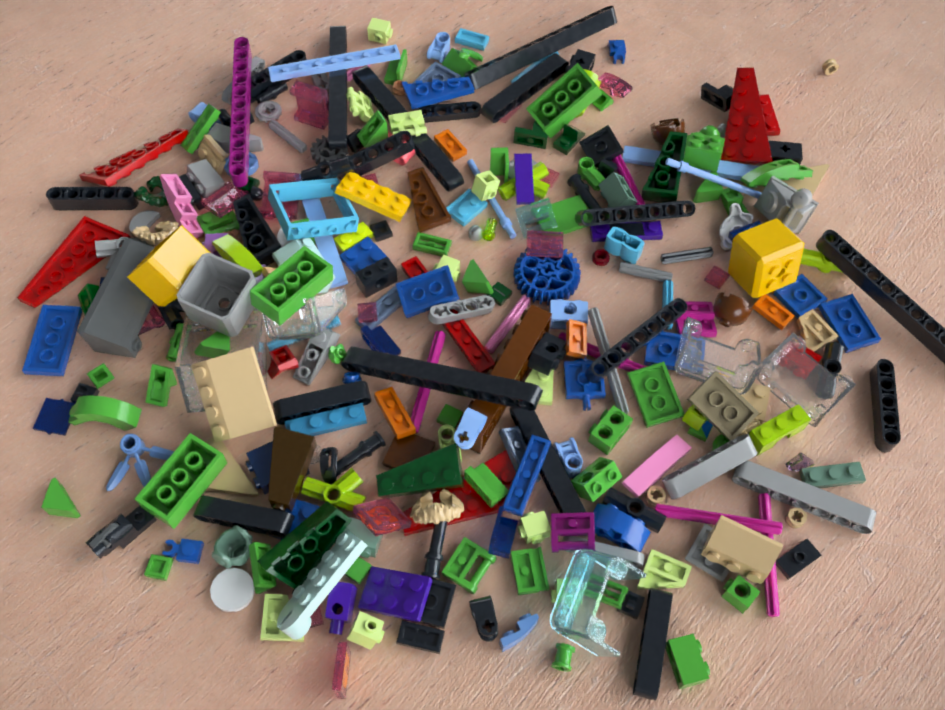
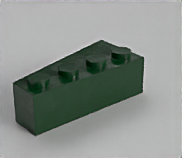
(664, 179)
(430, 472)
(305, 545)

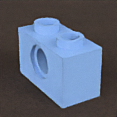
(577, 309)

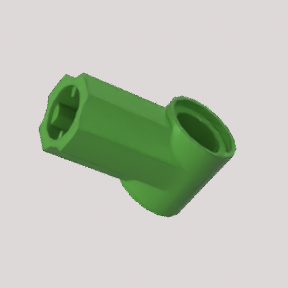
(590, 173)

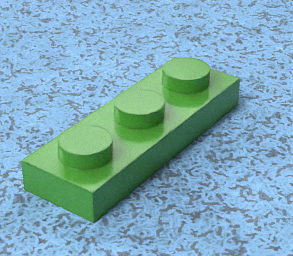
(200, 128)

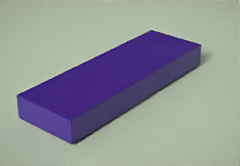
(523, 179)

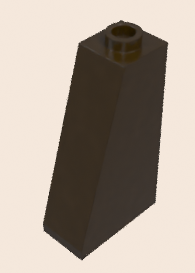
(289, 465)

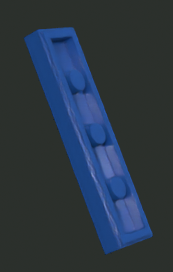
(526, 475)

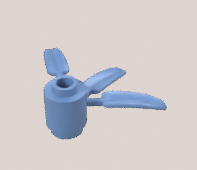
(142, 470)

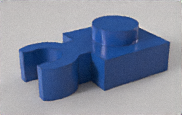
(617, 50)
(187, 551)

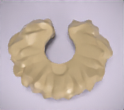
(162, 230)
(428, 512)

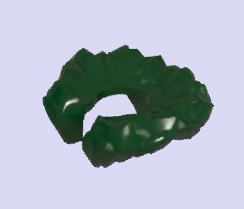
(158, 200)

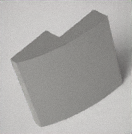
(694, 556)

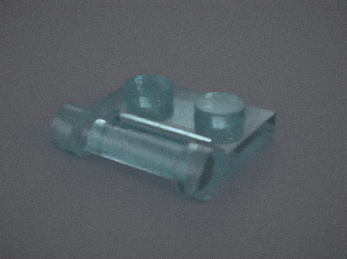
(536, 212)

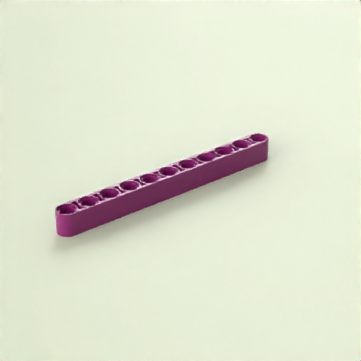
(240, 112)

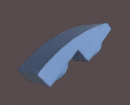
(524, 627)

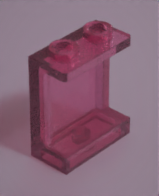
(312, 104)
(290, 207)

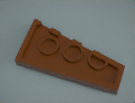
(426, 201)

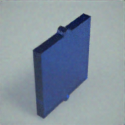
(54, 417)

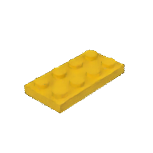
(373, 196)

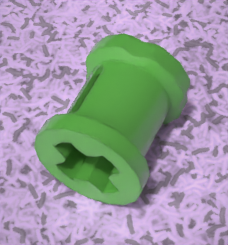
(563, 657)

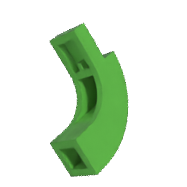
(106, 410)

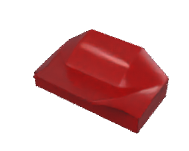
(281, 360)

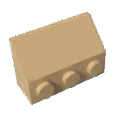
(741, 549)

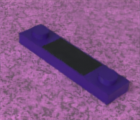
(644, 230)

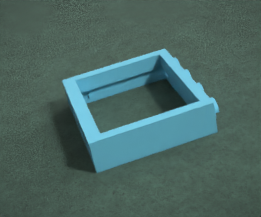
(309, 190)

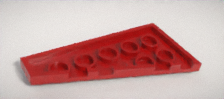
(746, 129)
(124, 164)
(69, 261)
(473, 504)

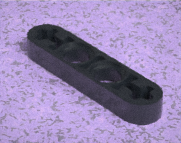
(449, 114)

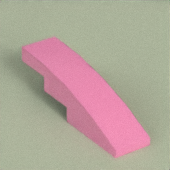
(179, 203)
(656, 466)

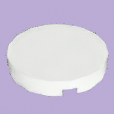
(232, 590)

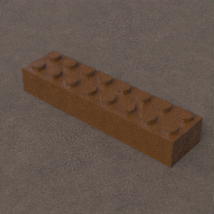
(511, 365)

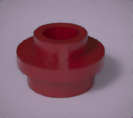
(600, 253)

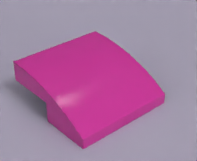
(703, 313)

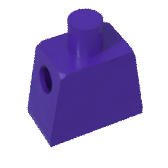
(341, 595)

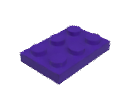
(395, 593)

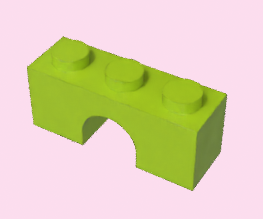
(783, 425)

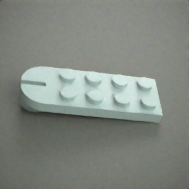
(295, 616)

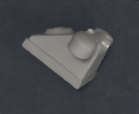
(786, 204)

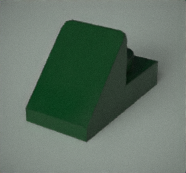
(533, 138)
(568, 139)

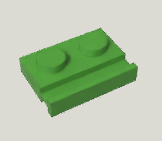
(529, 571)

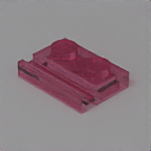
(544, 244)

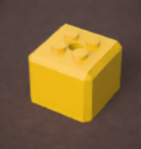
(765, 258)
(168, 266)

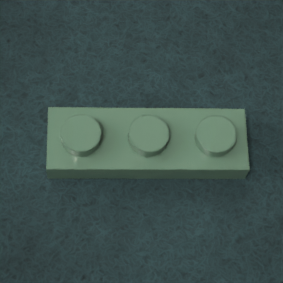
(833, 475)

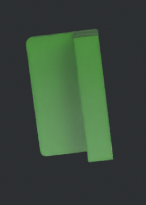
(458, 64)
(396, 69)
(499, 162)
(486, 484)
(262, 579)

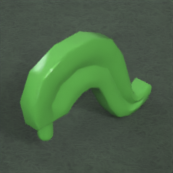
(466, 53)

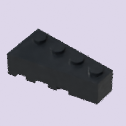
(255, 231)

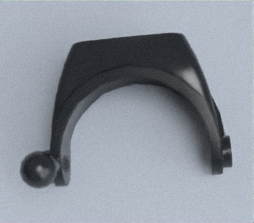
(328, 473)

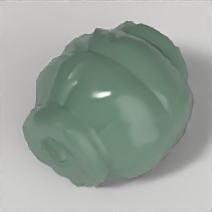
(232, 547)

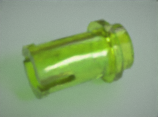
(489, 231)

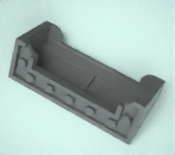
(119, 306)

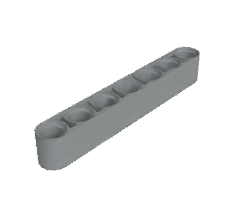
(805, 496)

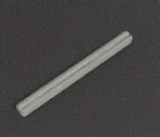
(603, 345)

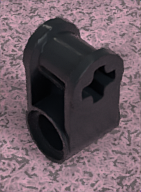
(484, 615)

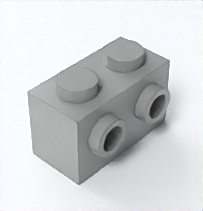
(204, 178)

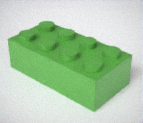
(564, 100)
(286, 287)
(181, 480)

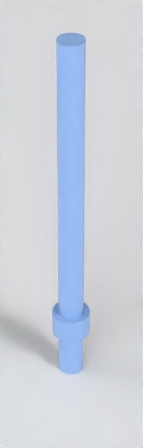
(684, 167)
(504, 221)

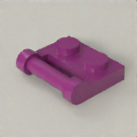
(572, 525)

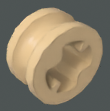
(830, 66)
(649, 495)
(793, 524)

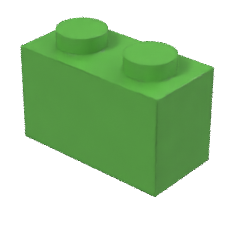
(687, 661)

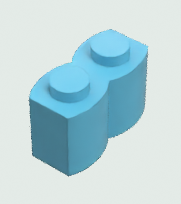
(622, 244)

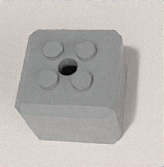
(212, 283)

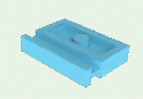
(466, 207)

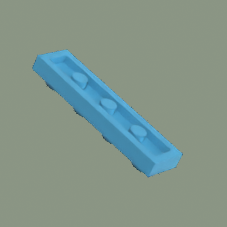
(329, 420)

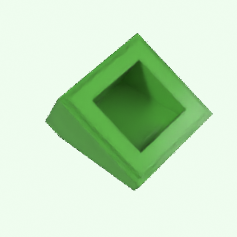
(603, 101)
(100, 376)

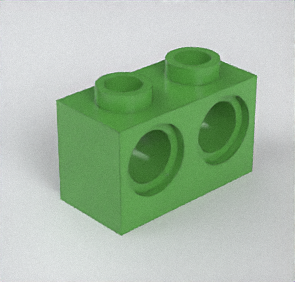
(612, 431)
(596, 479)

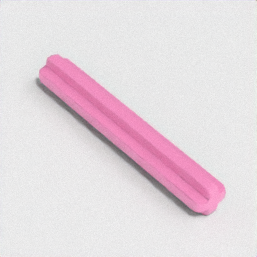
(507, 324)

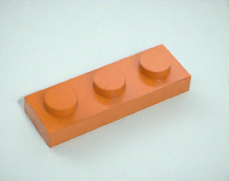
(394, 413)

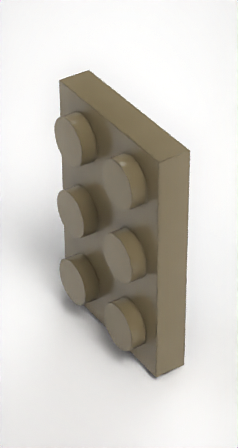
(723, 406)

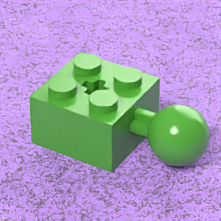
(704, 149)

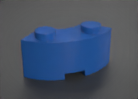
(620, 527)

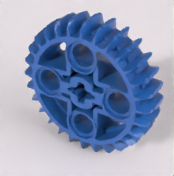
(547, 275)

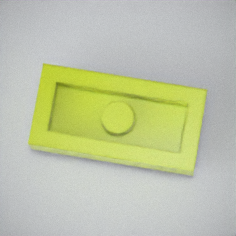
(347, 240)

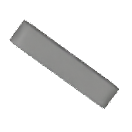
(709, 466)

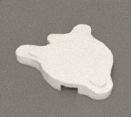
(735, 220)

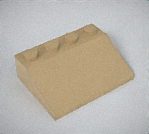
(234, 394)

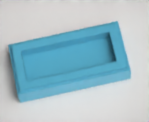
(472, 39)

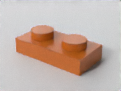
(450, 145)
(773, 312)
(576, 339)

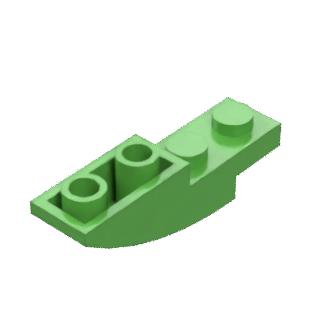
(780, 169)

